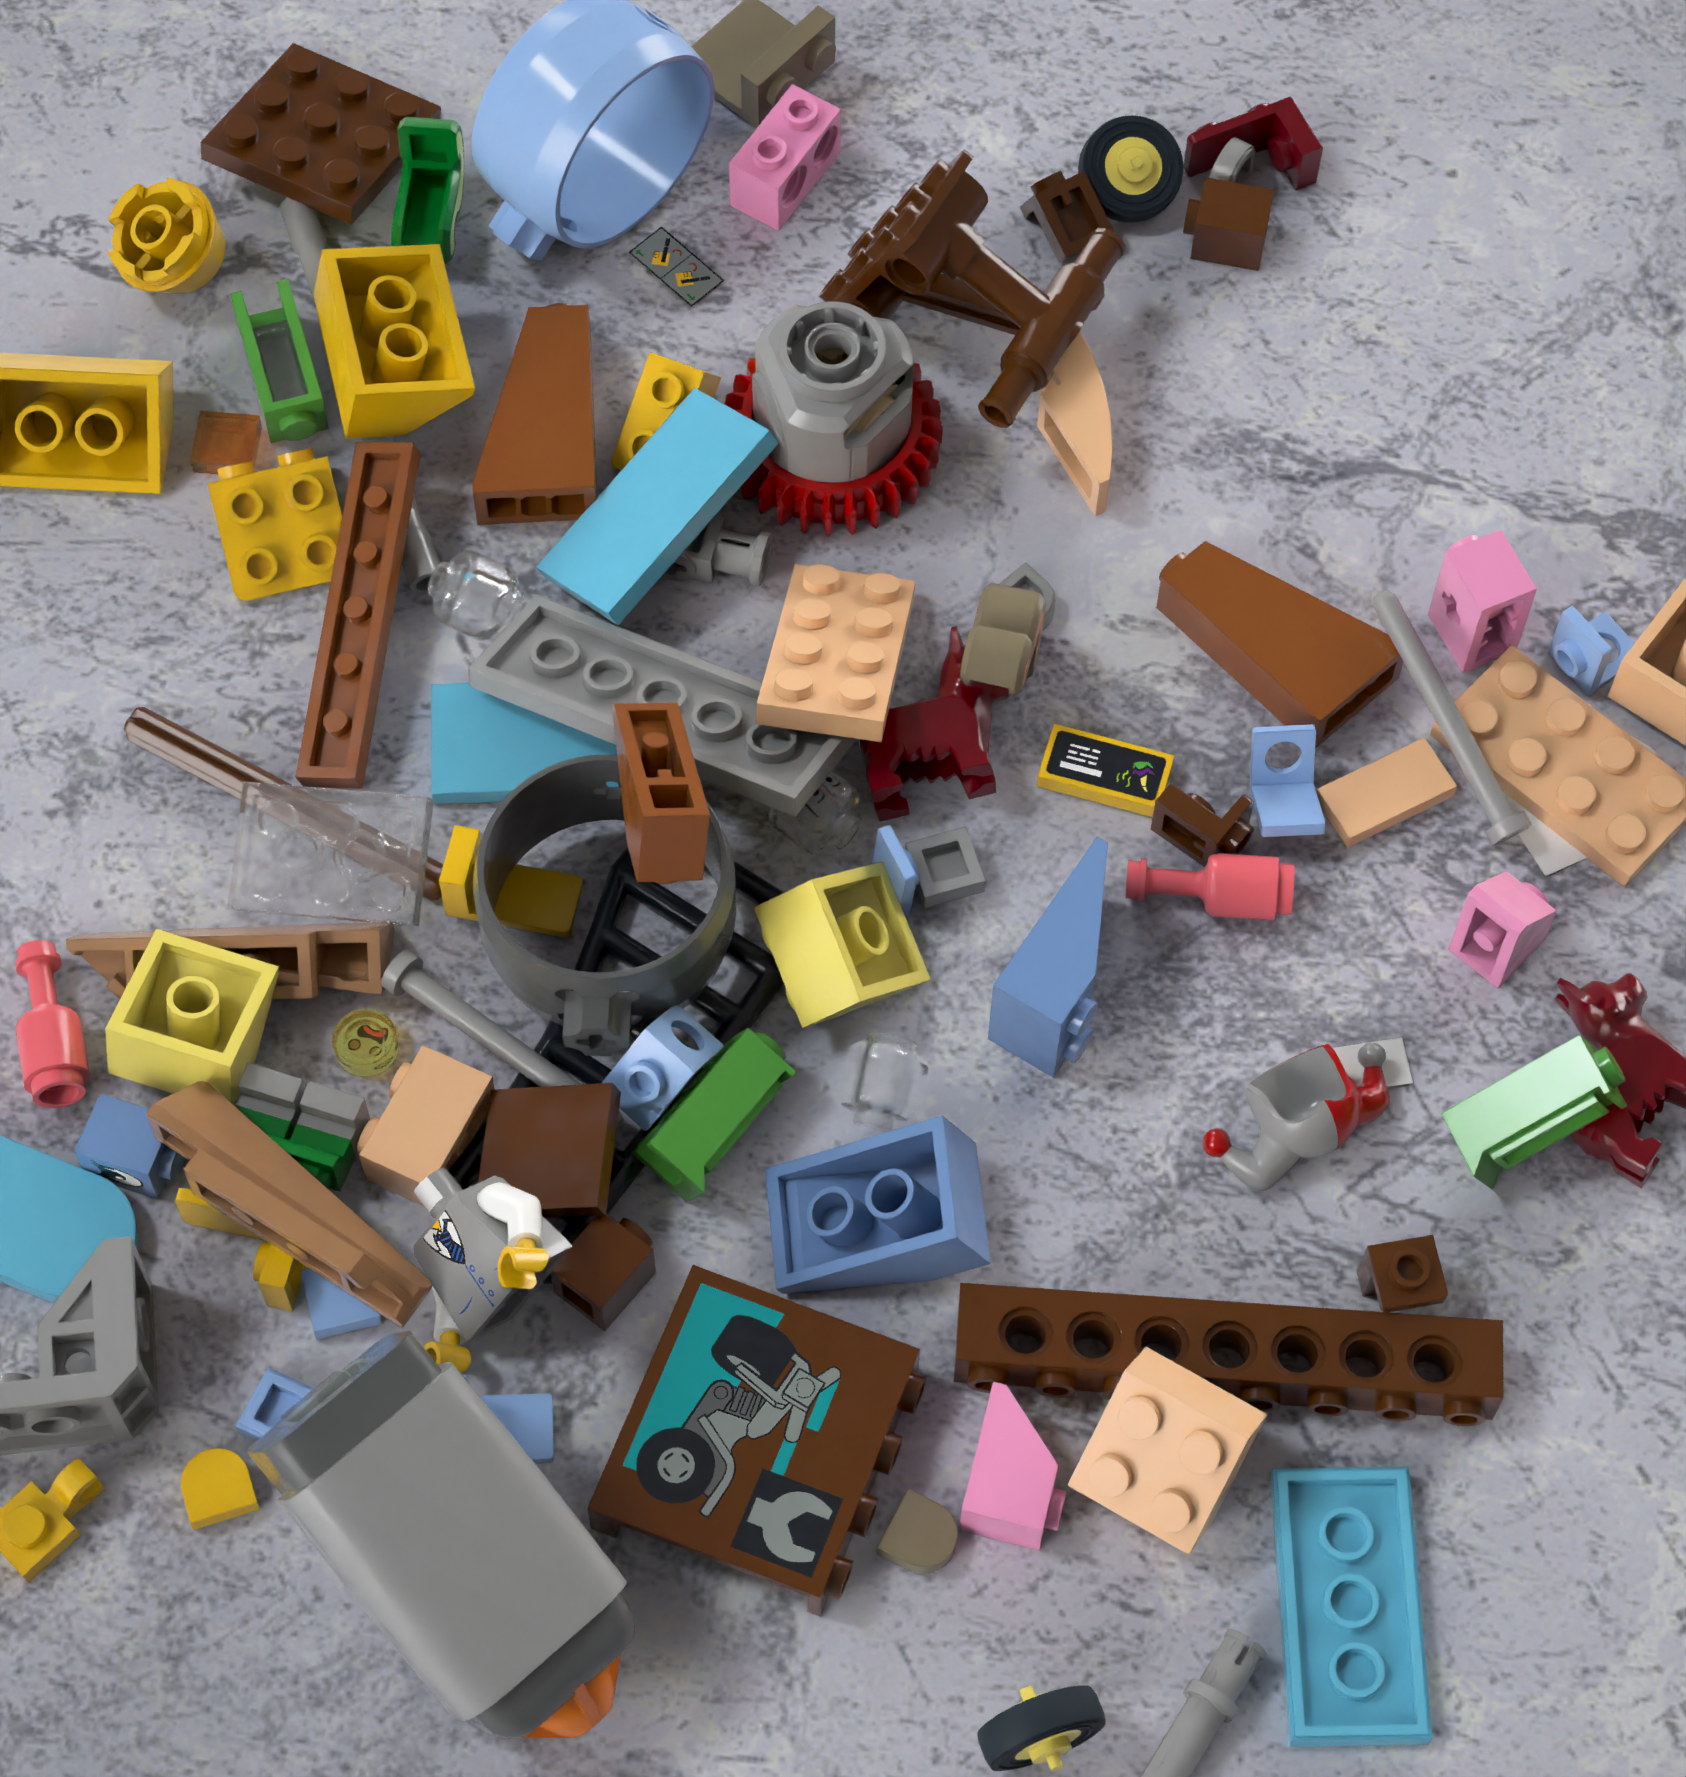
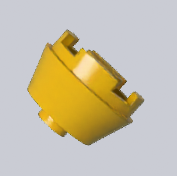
(166, 237)

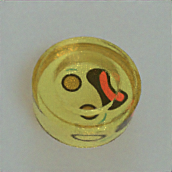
(365, 1042)

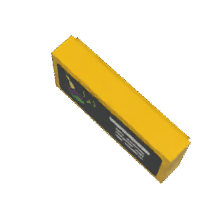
(1104, 770)

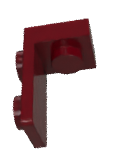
(1265, 126)

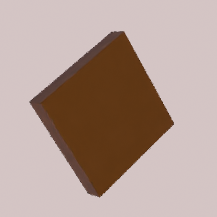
(554, 1145)

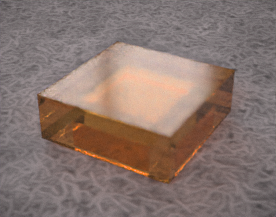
(224, 440)

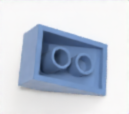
(1047, 987)
(879, 1211)

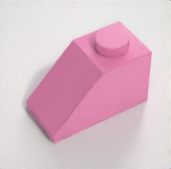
(1501, 926)
(1011, 1478)

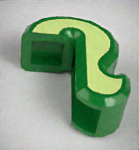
(429, 184)

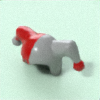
(1303, 1112)

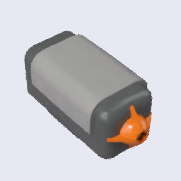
(453, 1543)

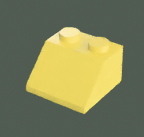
(841, 943)
(190, 1016)

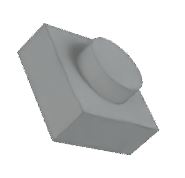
(946, 867)

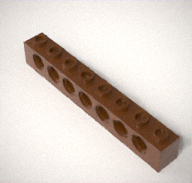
(1462, 1347)

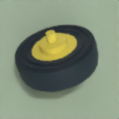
(1132, 167)
(1041, 1728)

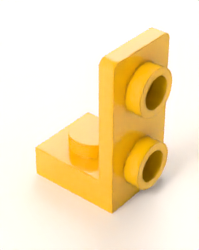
(658, 394)
(528, 900)
(275, 1270)

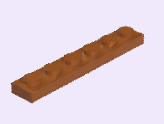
(358, 615)

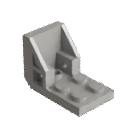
(93, 1361)

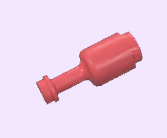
(1227, 885)
(49, 1034)

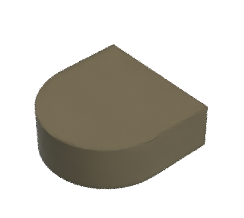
(919, 1535)

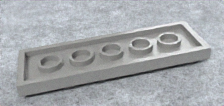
(581, 666)

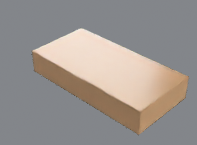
(1386, 792)

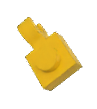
(37, 1524)

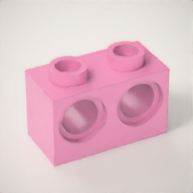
(785, 157)

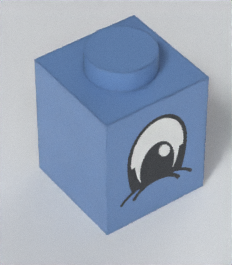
(124, 1148)

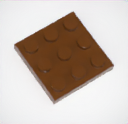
(316, 133)

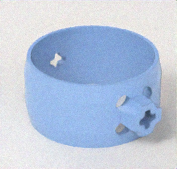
(589, 124)

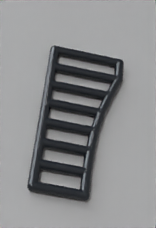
(605, 938)

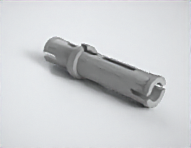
(1207, 1707)

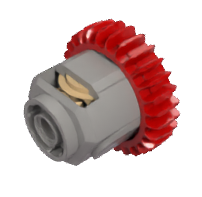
(846, 416)

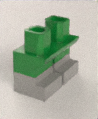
(309, 1123)

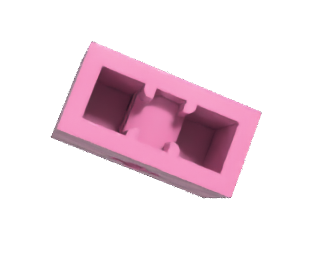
(1481, 599)

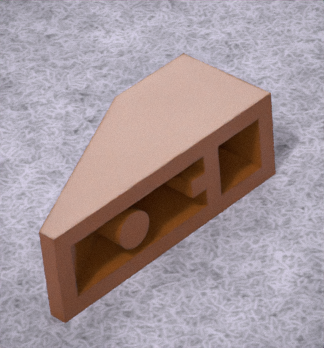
(660, 793)

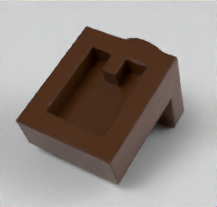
(1066, 212)
(1195, 828)
(1403, 1274)

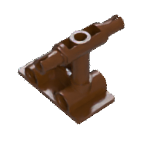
(933, 235)

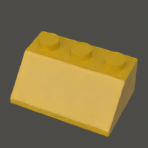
(391, 337)
(85, 422)

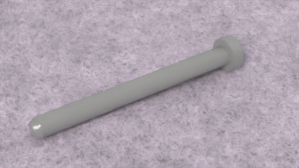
(1450, 721)
(405, 975)

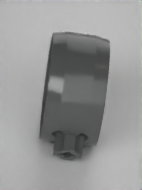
(595, 1014)

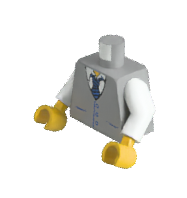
(482, 1257)

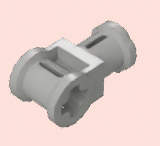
(724, 552)

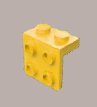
(277, 524)

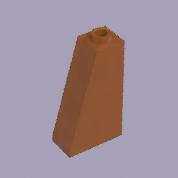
(543, 429)
(1276, 640)

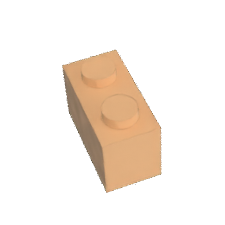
(427, 1124)

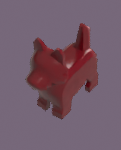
(935, 740)
(1650, 1063)

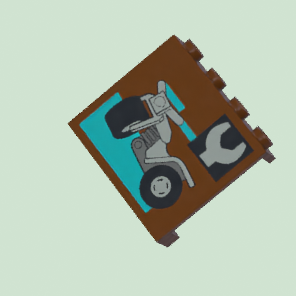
(760, 1436)

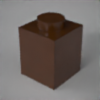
(1229, 223)
(605, 1269)

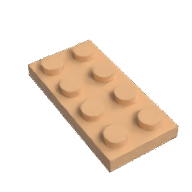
(836, 652)
(1572, 766)

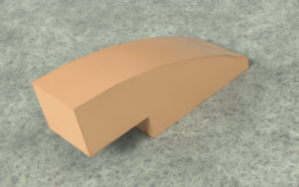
(1078, 423)

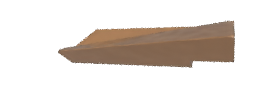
(307, 955)
(280, 1201)

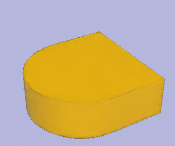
(217, 1488)

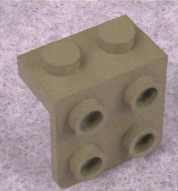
(762, 54)

